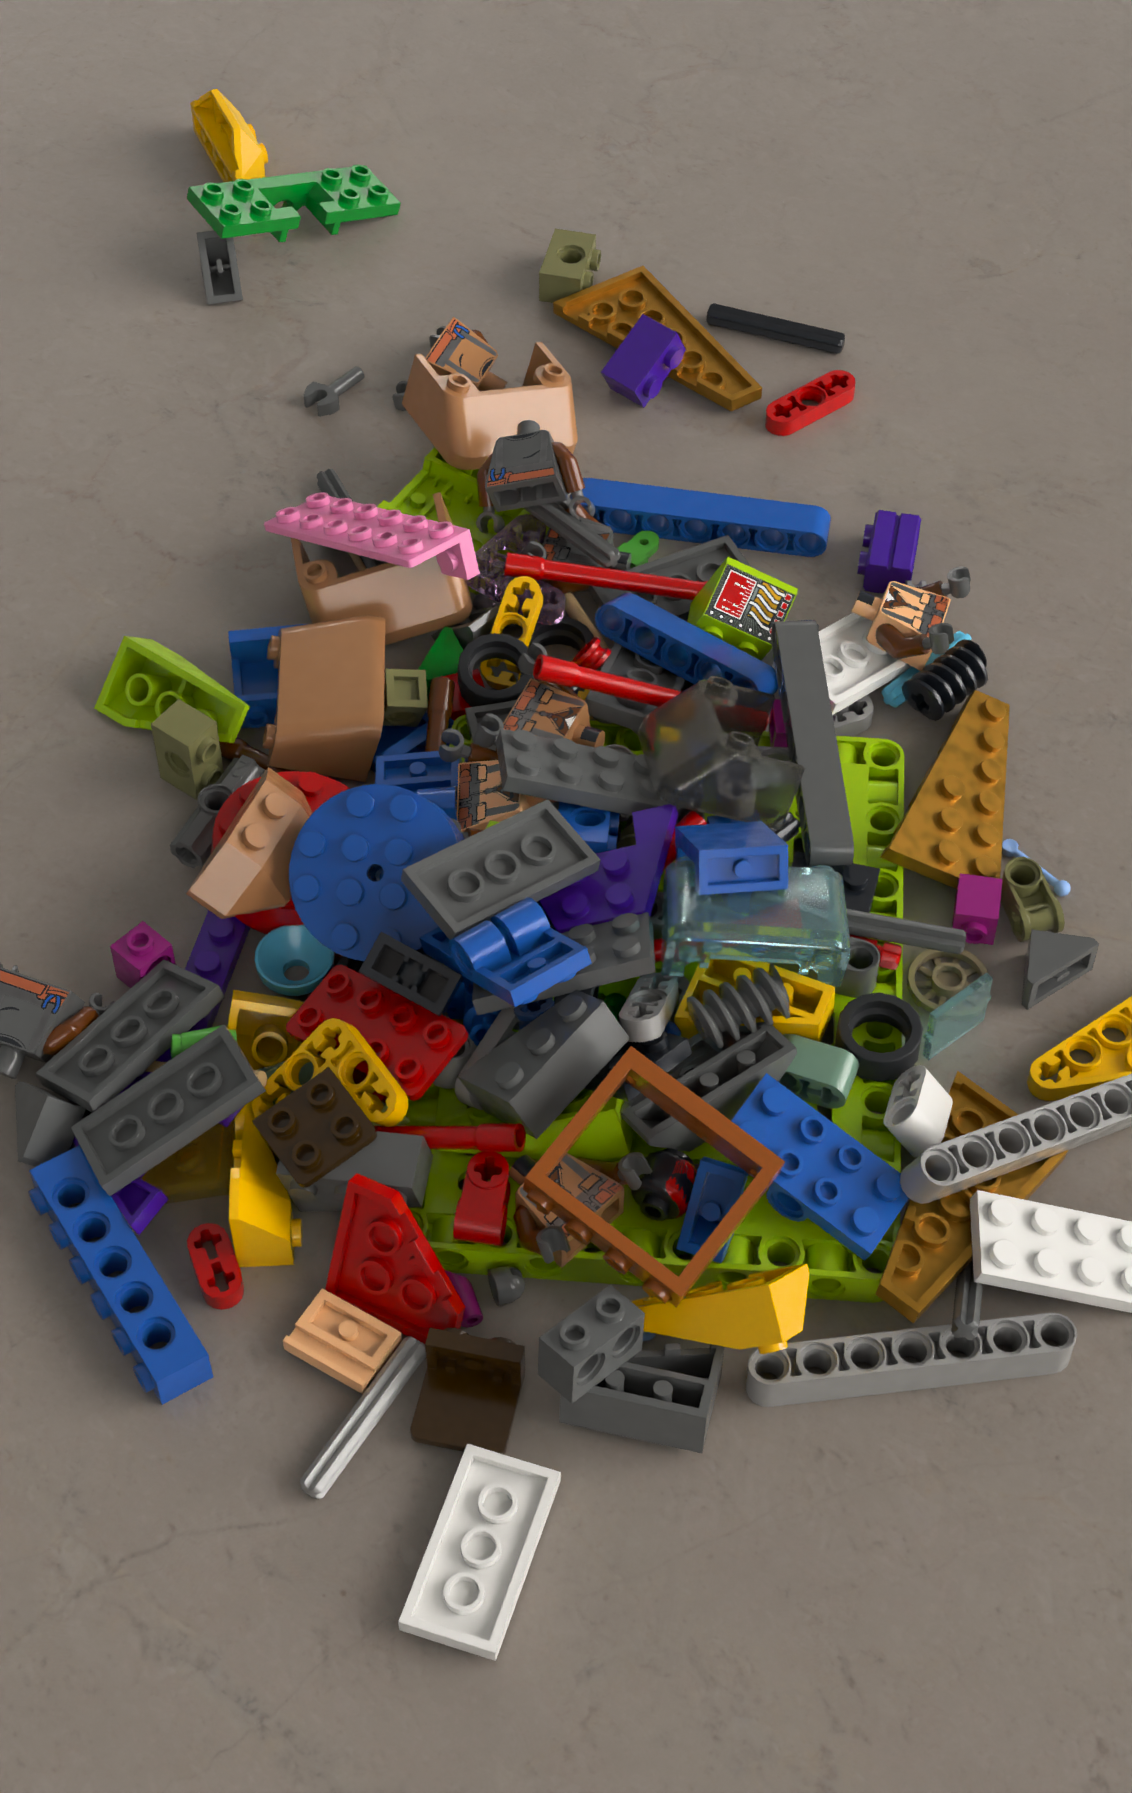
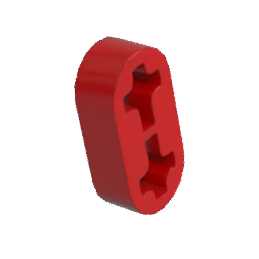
(224, 1263)

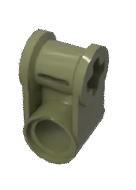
(1029, 899)

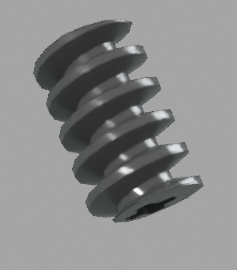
(739, 1005)

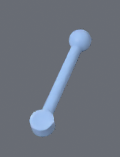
(1010, 849)

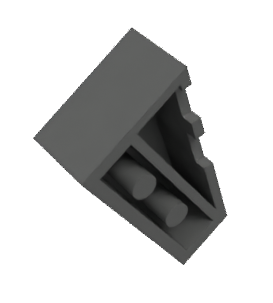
(391, 1159)

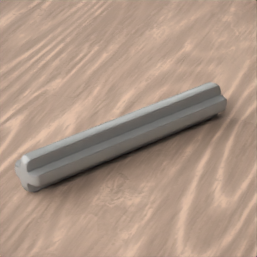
(363, 1418)

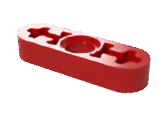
(789, 413)

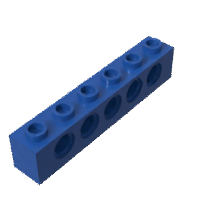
(165, 1370)

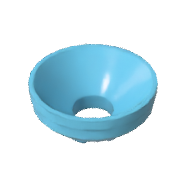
(288, 948)

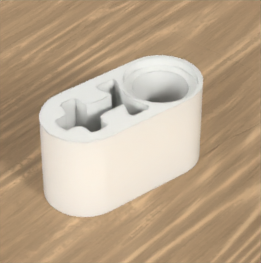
(918, 1110)

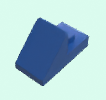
(712, 1196)

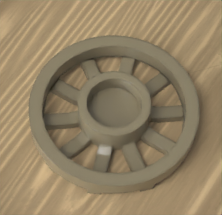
(946, 977)

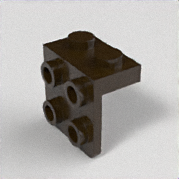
(315, 1128)
(468, 1391)

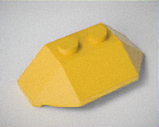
(227, 138)

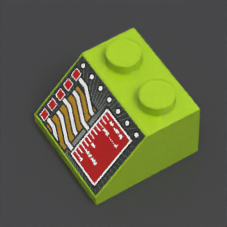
(741, 606)

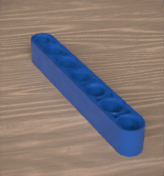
(708, 516)

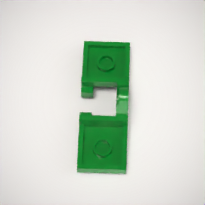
(329, 194)

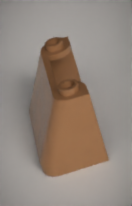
(328, 696)

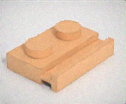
(342, 1341)

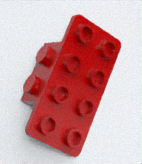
(402, 1034)

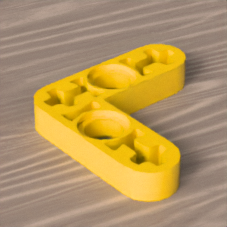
(531, 609)
(341, 1061)

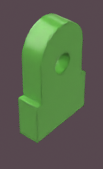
(641, 547)

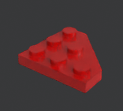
(388, 1264)

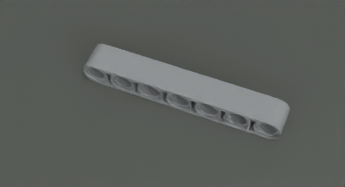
(1019, 1141)
(893, 1374)

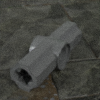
(194, 840)

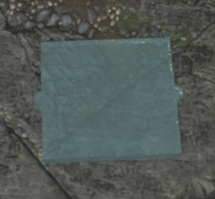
(957, 1016)

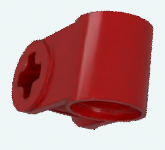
(483, 1203)

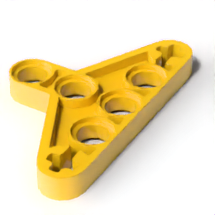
(1109, 1061)

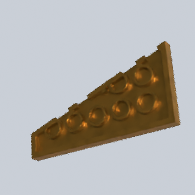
(616, 305)
(959, 805)
(937, 1235)

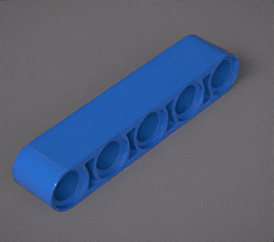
(680, 645)

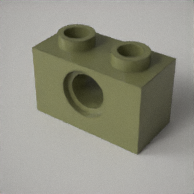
(568, 265)
(187, 748)

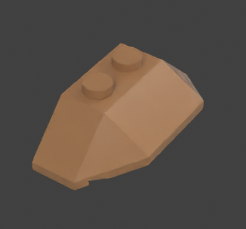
(253, 857)

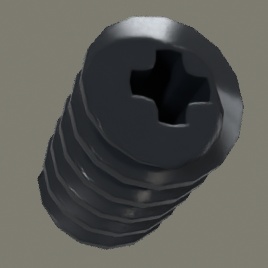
(947, 680)

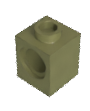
(404, 697)

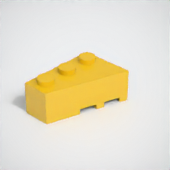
(809, 999)

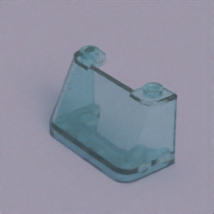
(775, 926)

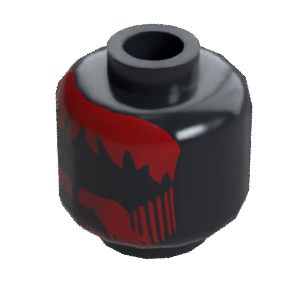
(668, 1187)

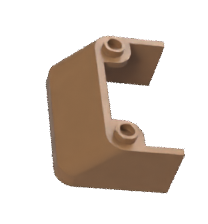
(469, 421)
(408, 598)

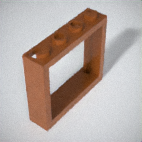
(699, 1118)

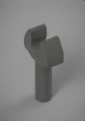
(328, 395)

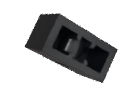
(411, 974)

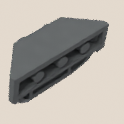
(718, 1076)

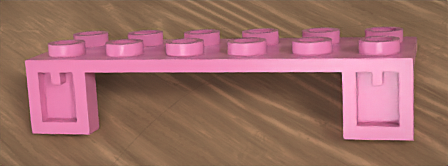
(378, 534)

